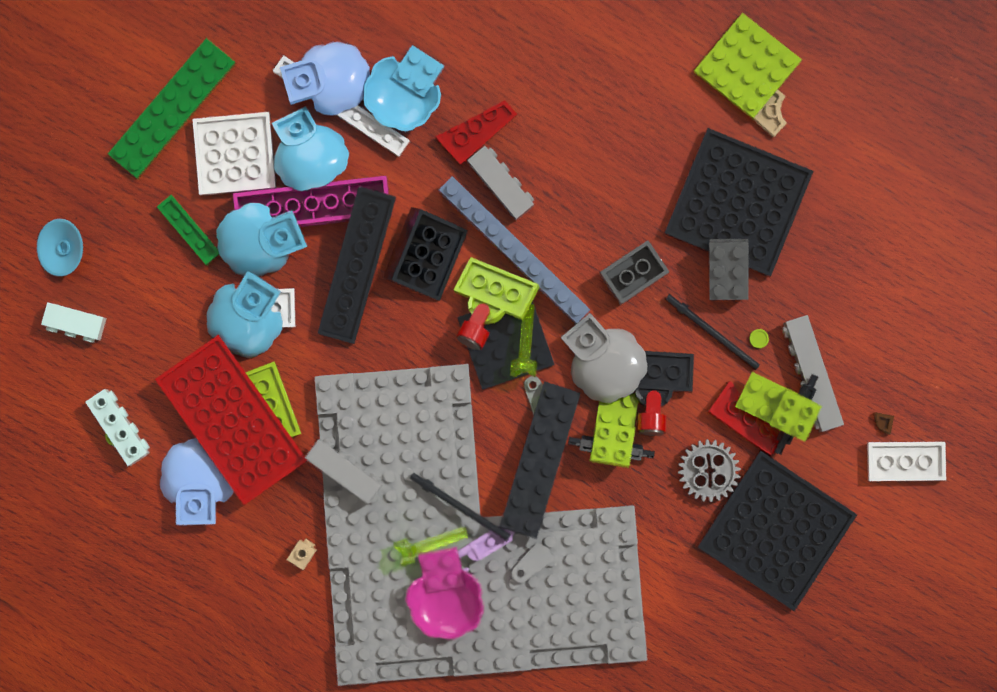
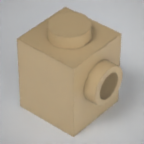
(302, 553)

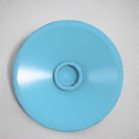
(59, 247)

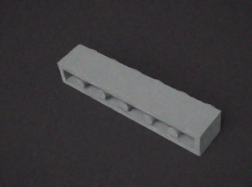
(809, 361)

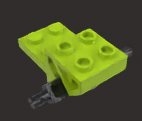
(781, 407)
(614, 434)

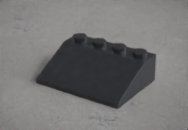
(425, 253)

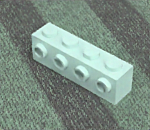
(117, 427)

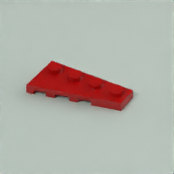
(472, 134)
(746, 425)

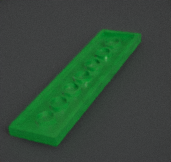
(172, 108)

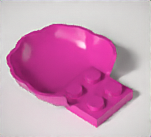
(446, 597)

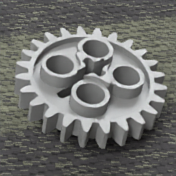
(726, 469)

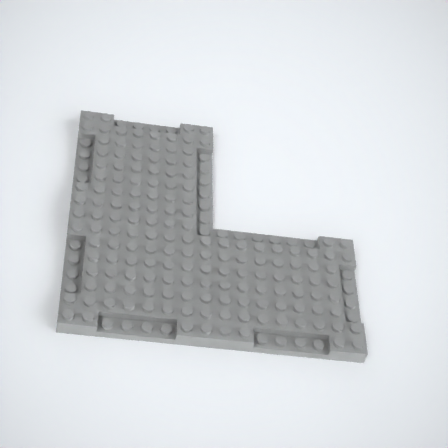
(421, 422)

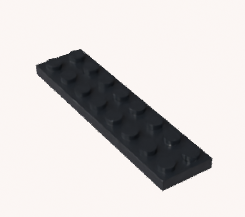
(356, 264)
(539, 460)

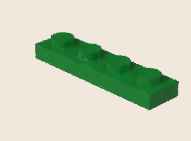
(188, 229)

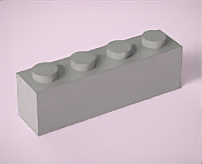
(501, 183)
(344, 471)

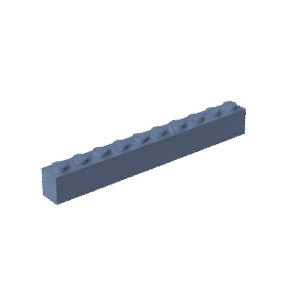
(513, 250)

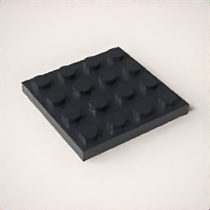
(502, 346)

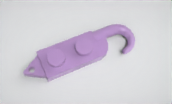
(484, 546)

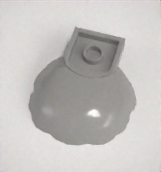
(606, 361)

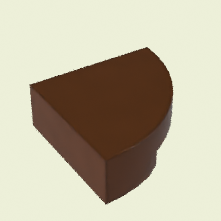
(884, 422)

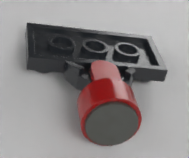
(665, 374)

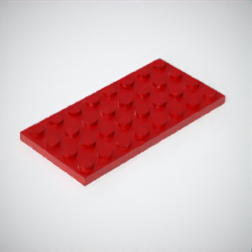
(231, 420)

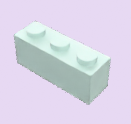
(73, 322)

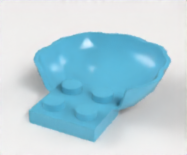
(403, 92)
(308, 152)
(256, 241)
(245, 316)

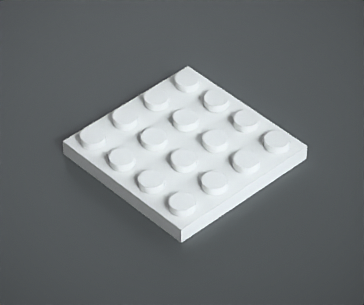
(234, 153)

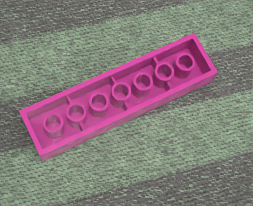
(313, 206)

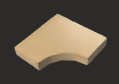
(770, 116)

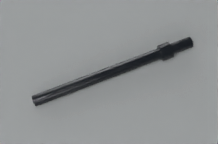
(682, 309)
(428, 486)

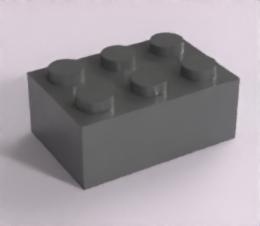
(728, 269)
(634, 272)

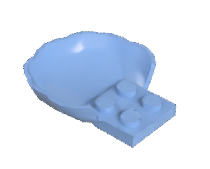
(329, 76)
(193, 483)

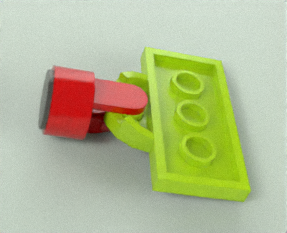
(490, 296)

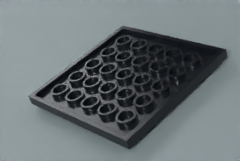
(739, 195)
(777, 530)

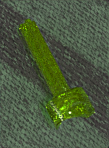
(524, 363)
(409, 550)

